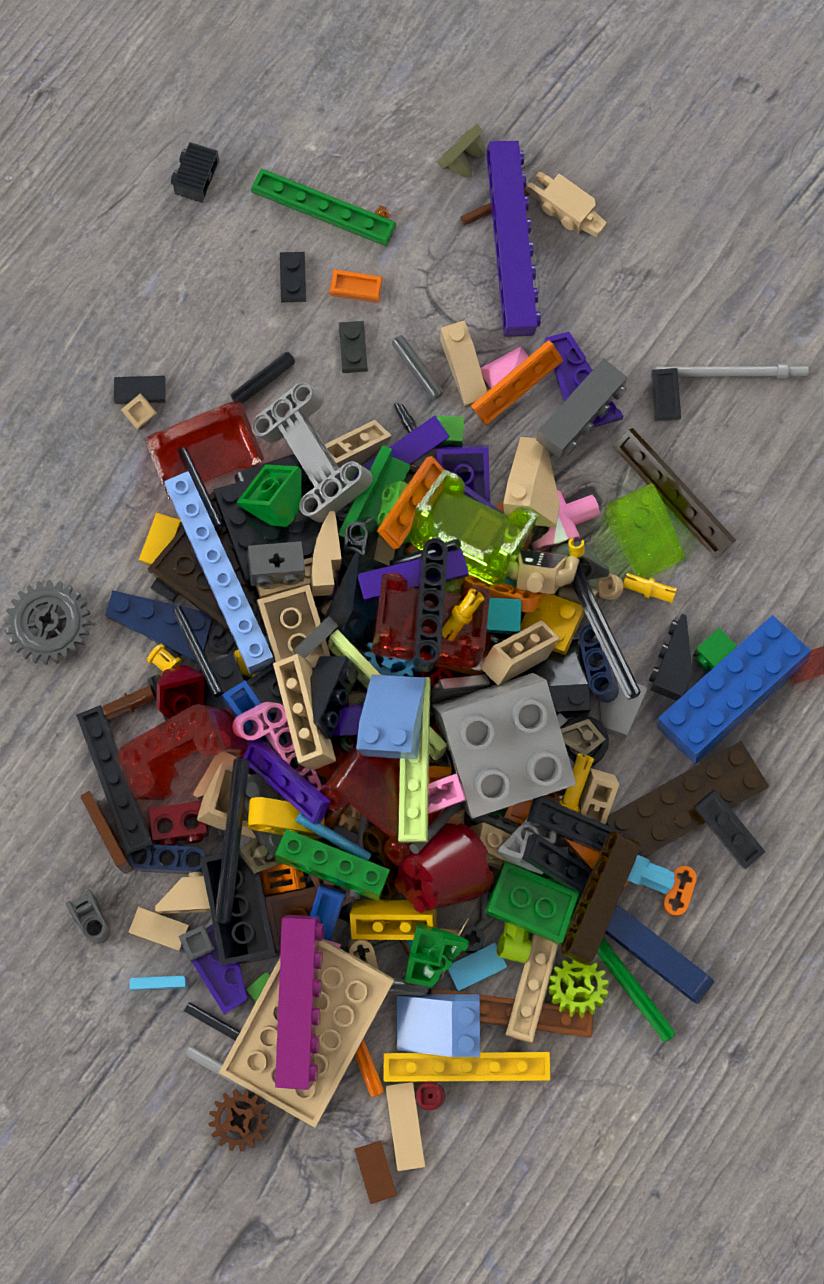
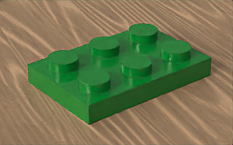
(532, 903)

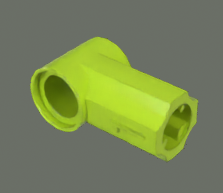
(514, 944)

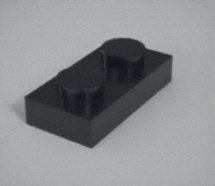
(292, 277)

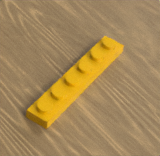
(487, 1067)

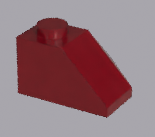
(179, 690)

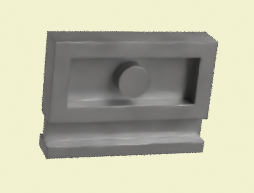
(456, 687)

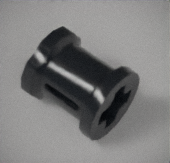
(479, 936)

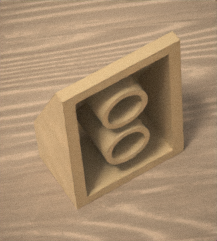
(289, 620)

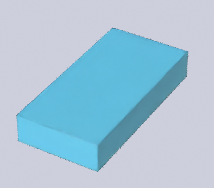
(476, 967)
(158, 983)

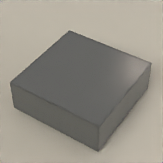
(196, 943)

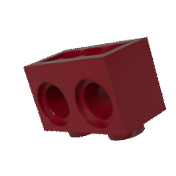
(178, 815)

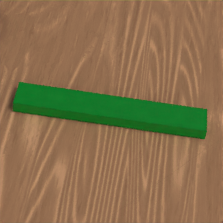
(323, 207)

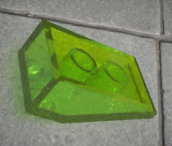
(644, 531)

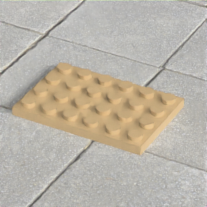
(348, 1006)

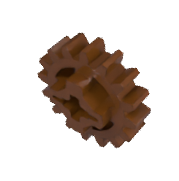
(227, 1127)

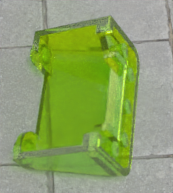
(486, 536)

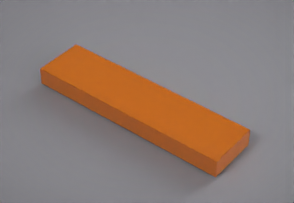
(517, 383)
(400, 518)

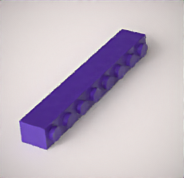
(512, 239)

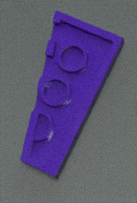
(574, 371)

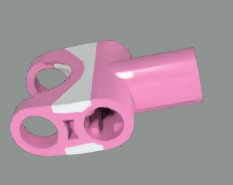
(569, 516)

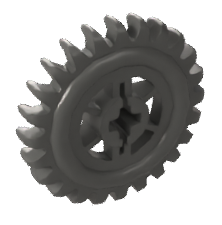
(39, 645)

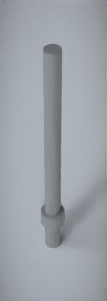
(781, 371)

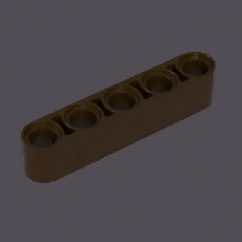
(600, 897)

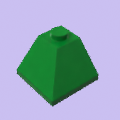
(274, 495)

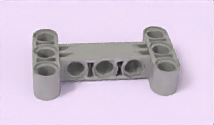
(311, 451)

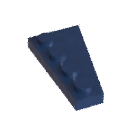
(158, 622)

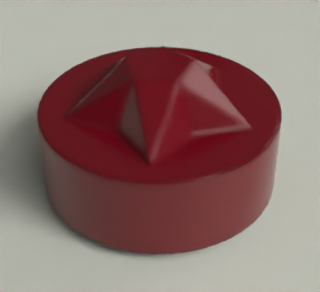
(430, 1096)

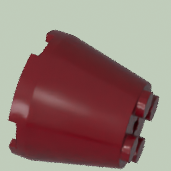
(446, 870)

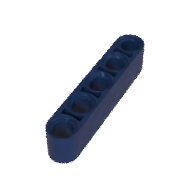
(658, 955)

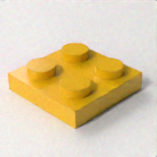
(560, 616)

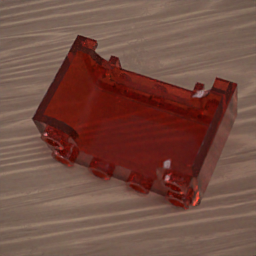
(151, 756)

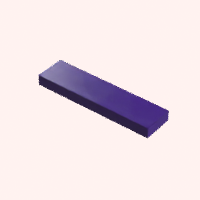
(417, 442)
(371, 580)
(286, 781)

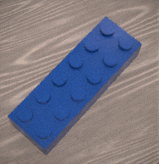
(733, 689)

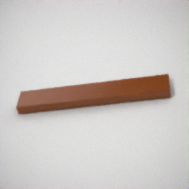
(498, 1011)

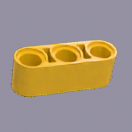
(276, 817)

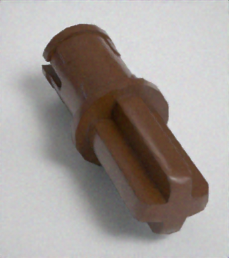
(128, 702)

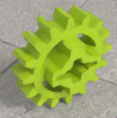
(583, 997)

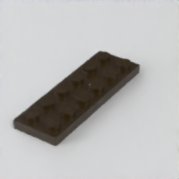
(669, 811)

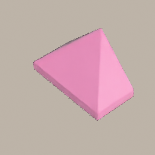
(499, 368)
(445, 793)

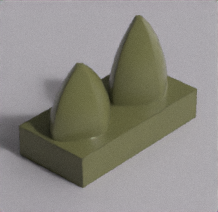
(456, 158)

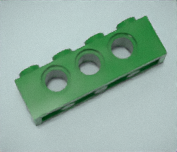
(332, 865)

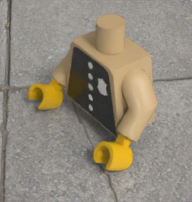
(545, 571)

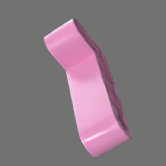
(272, 731)

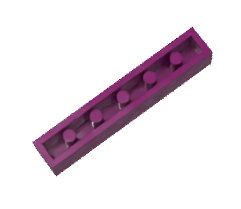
(297, 1002)

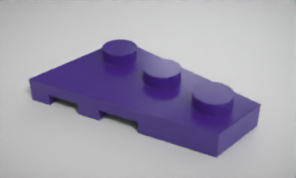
(223, 982)

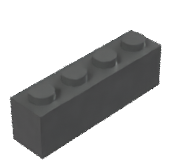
(581, 408)

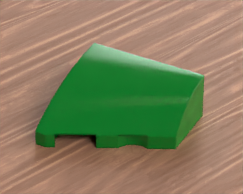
(432, 954)

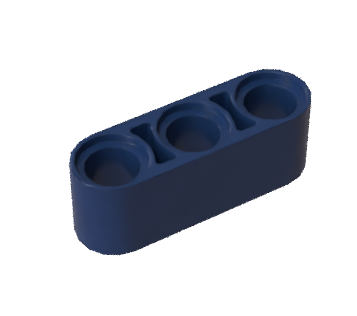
(597, 675)
(179, 866)

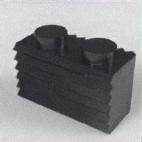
(195, 171)

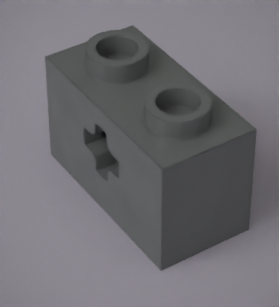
(285, 555)

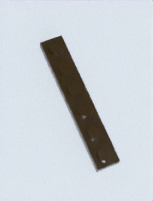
(674, 493)

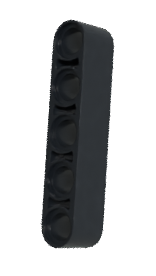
(430, 616)

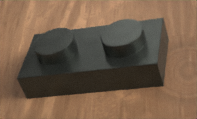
(353, 347)

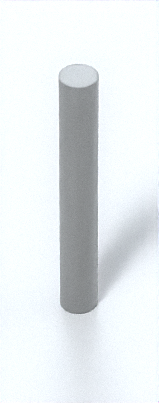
(209, 1063)

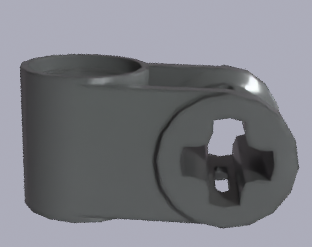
(86, 913)

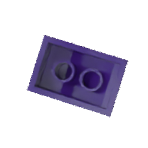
(470, 464)

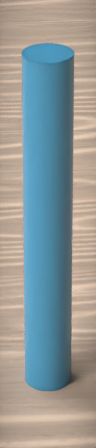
(334, 837)

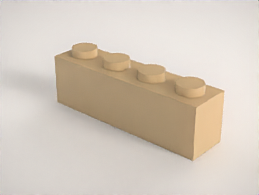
(295, 688)

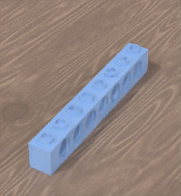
(219, 573)

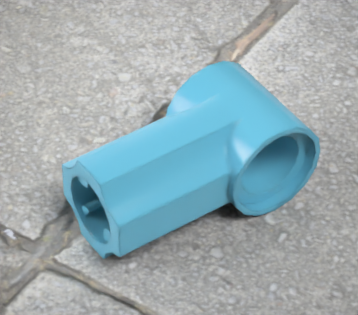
(651, 875)

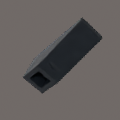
(676, 665)
(330, 690)

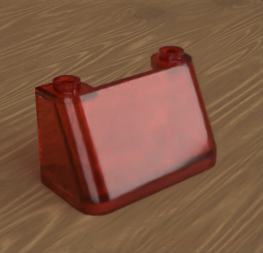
(215, 439)
(396, 624)
(373, 790)

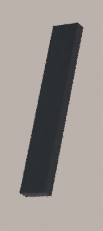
(116, 789)

